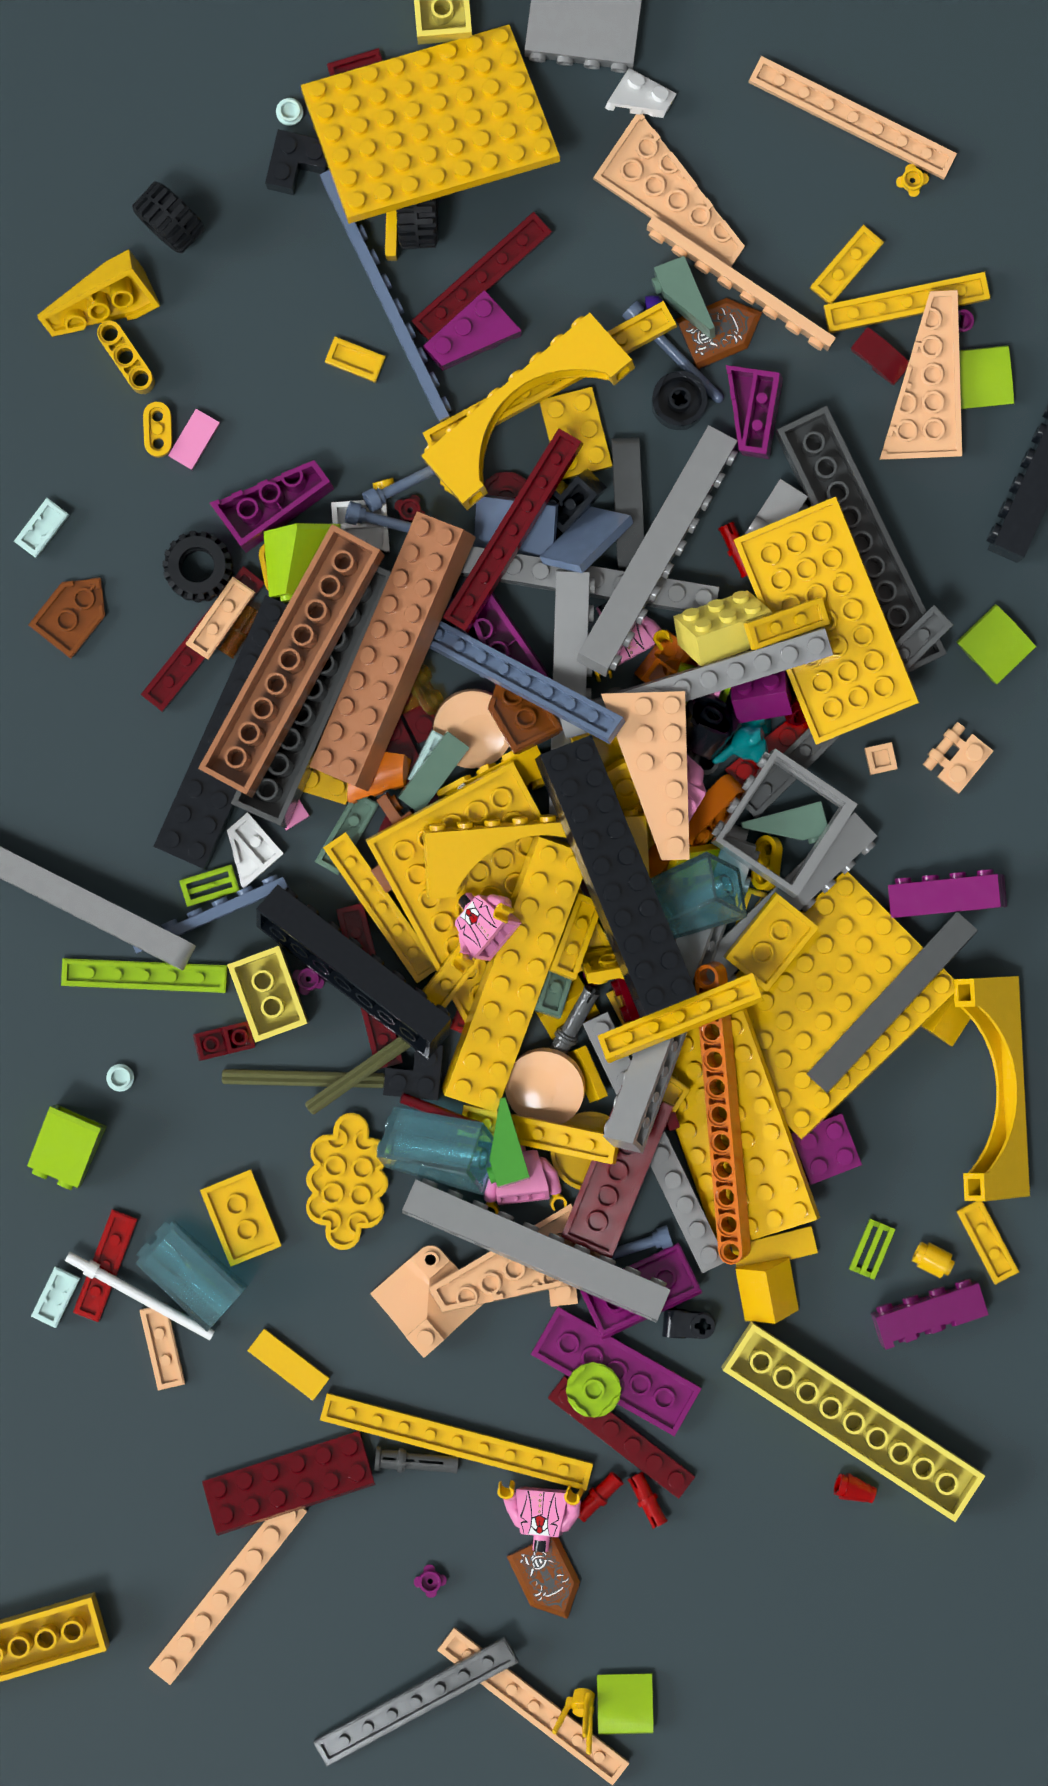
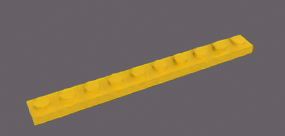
(629, 336)
(456, 1441)

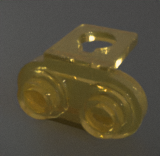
(424, 693)

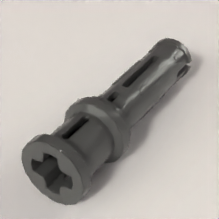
(567, 1035)
(450, 1463)

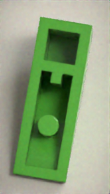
(506, 1153)

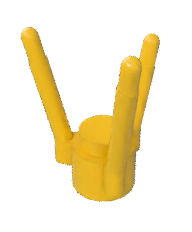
(582, 1706)

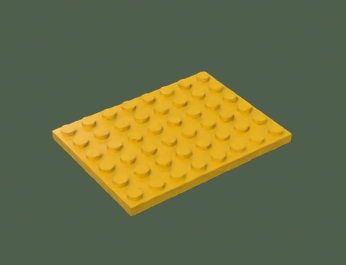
(429, 123)
(401, 858)
(827, 990)

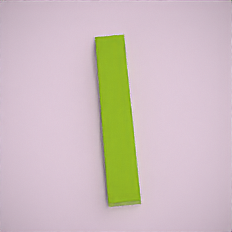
(143, 975)

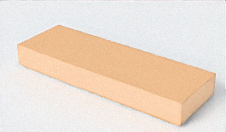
(220, 618)
(162, 1349)

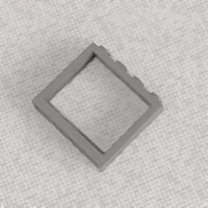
(751, 784)

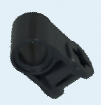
(681, 1324)

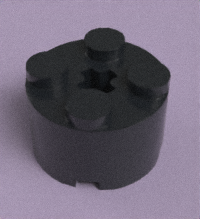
(664, 406)
(708, 726)

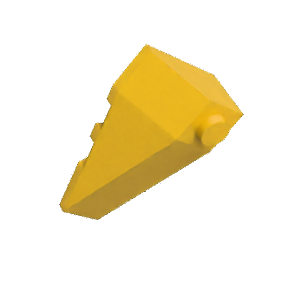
(108, 293)
(524, 763)

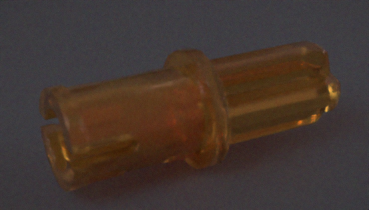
(239, 632)

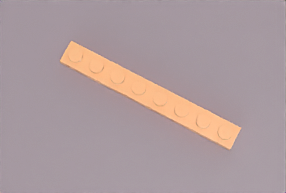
(852, 117)
(731, 278)
(224, 1595)
(540, 1711)

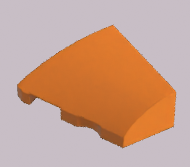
(663, 662)
(390, 775)

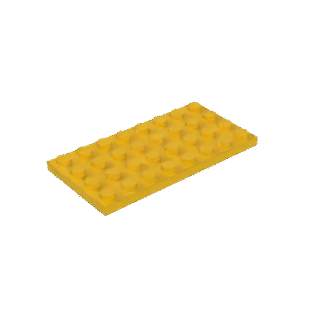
(815, 558)
(773, 1172)

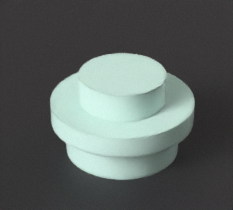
(289, 111)
(120, 1077)

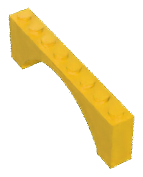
(580, 352)
(455, 850)
(1003, 1164)

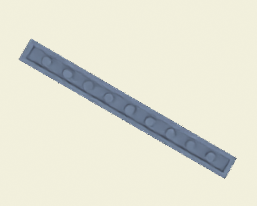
(391, 306)
(527, 683)

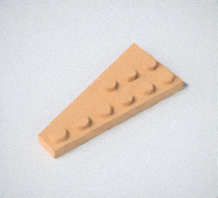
(658, 185)
(929, 401)
(657, 761)
(499, 1278)

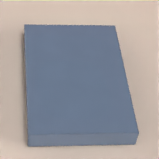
(490, 513)
(586, 539)

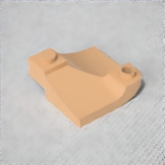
(412, 1306)

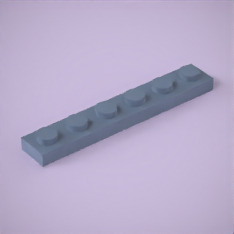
(223, 907)

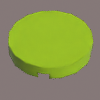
(593, 1389)

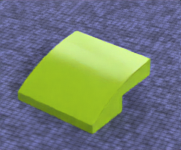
(985, 377)
(996, 644)
(625, 1704)

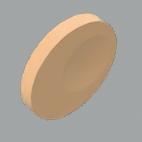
(468, 719)
(545, 1086)

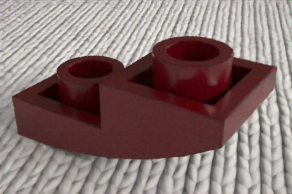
(881, 356)
(223, 1041)

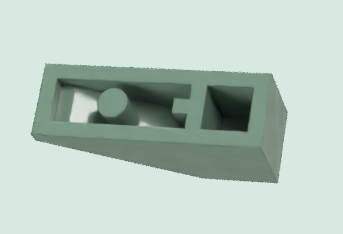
(682, 294)
(797, 823)

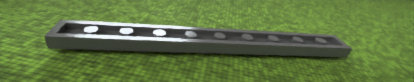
(806, 752)

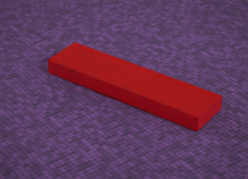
(109, 1256)

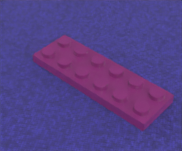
(645, 1384)

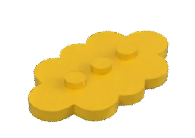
(346, 1181)

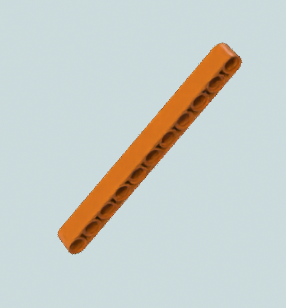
(717, 1125)

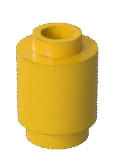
(933, 1259)

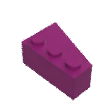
(473, 331)
(755, 408)

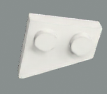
(641, 95)
(370, 533)
(251, 849)

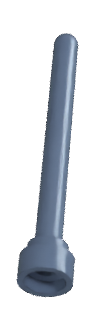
(635, 309)
(375, 497)
(358, 514)
(660, 1238)

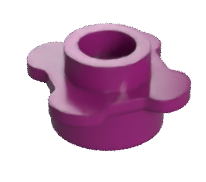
(304, 986)
(430, 1573)

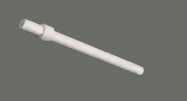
(92, 1269)

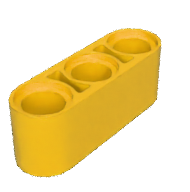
(116, 348)

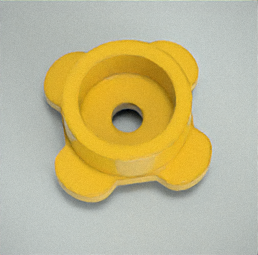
(912, 172)

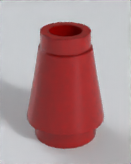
(853, 1489)

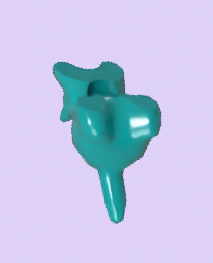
(747, 742)

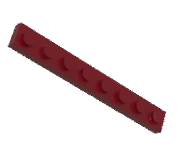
(513, 530)

